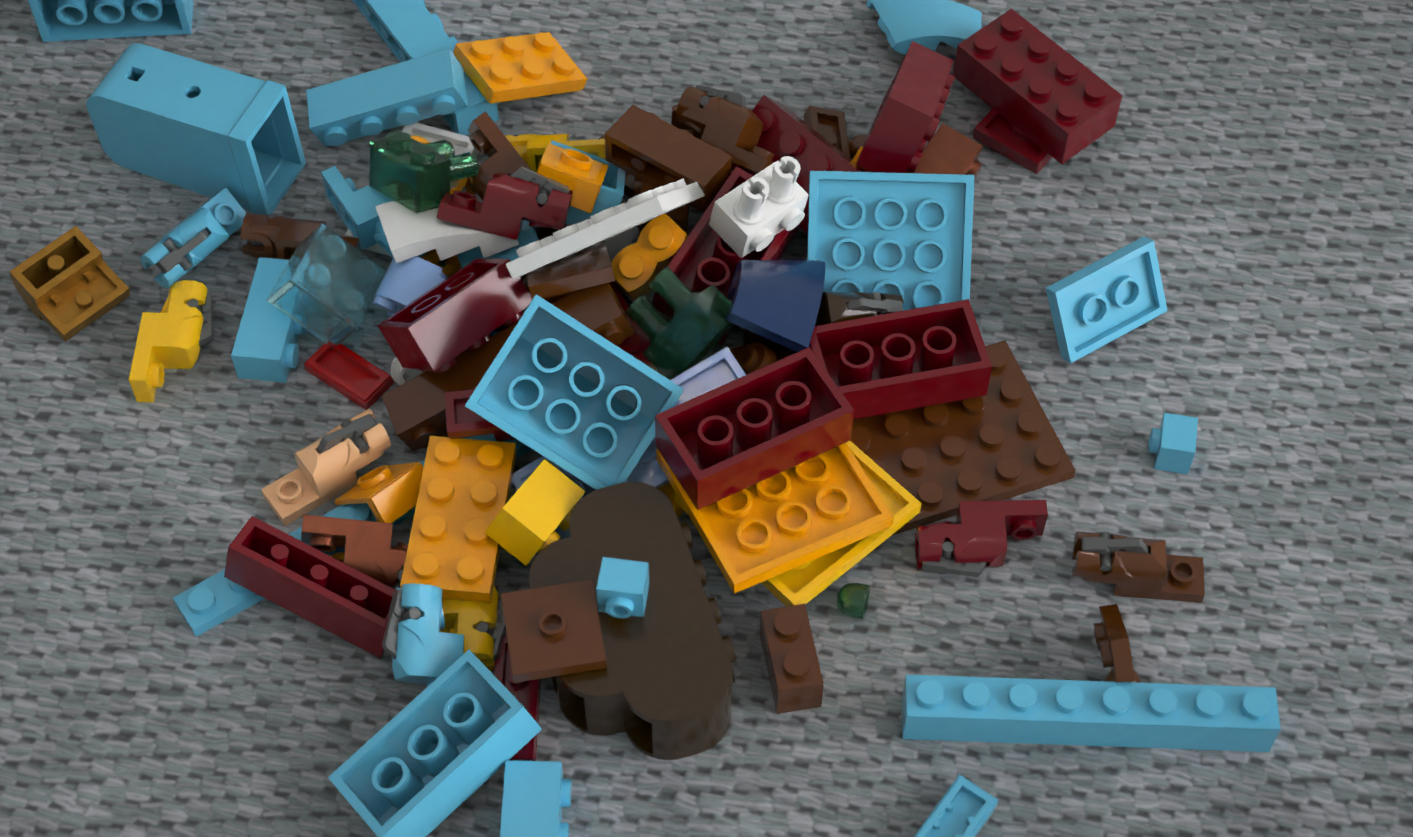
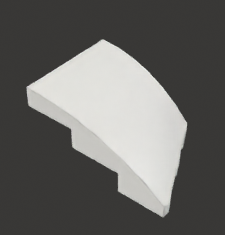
(420, 232)

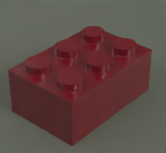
(456, 315)

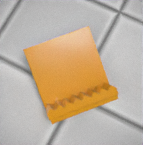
(576, 171)
(387, 490)

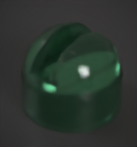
(853, 599)

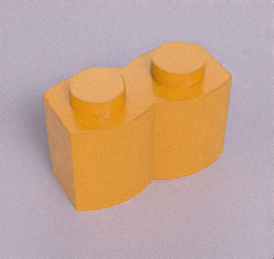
(642, 261)

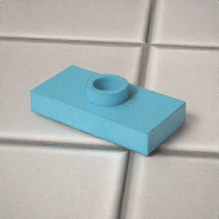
(959, 812)

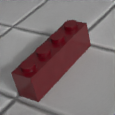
(310, 584)

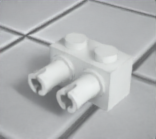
(760, 207)

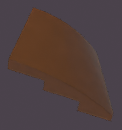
(574, 272)

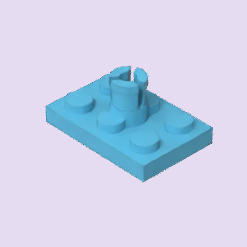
(1107, 299)

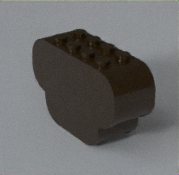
(664, 670)

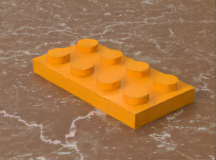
(456, 502)

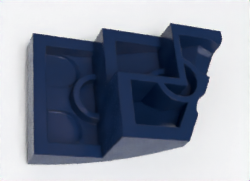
(777, 299)

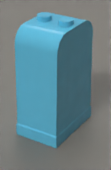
(198, 126)

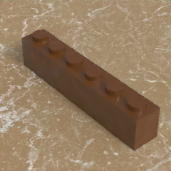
(419, 404)

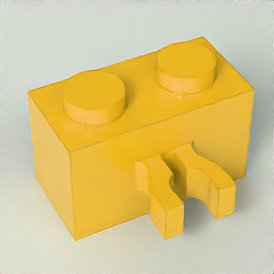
(534, 513)

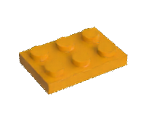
(519, 67)

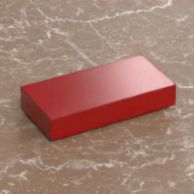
(349, 374)

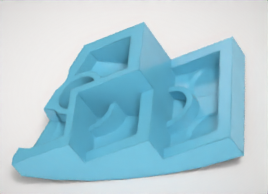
(925, 22)

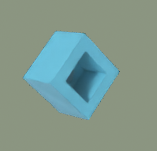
(1174, 443)
(622, 587)

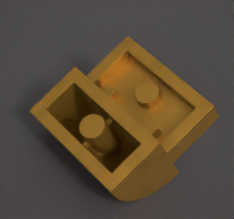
(69, 284)

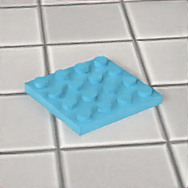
(893, 234)

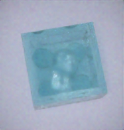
(327, 286)

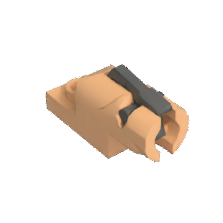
(327, 467)

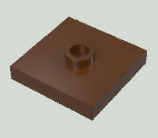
(553, 630)

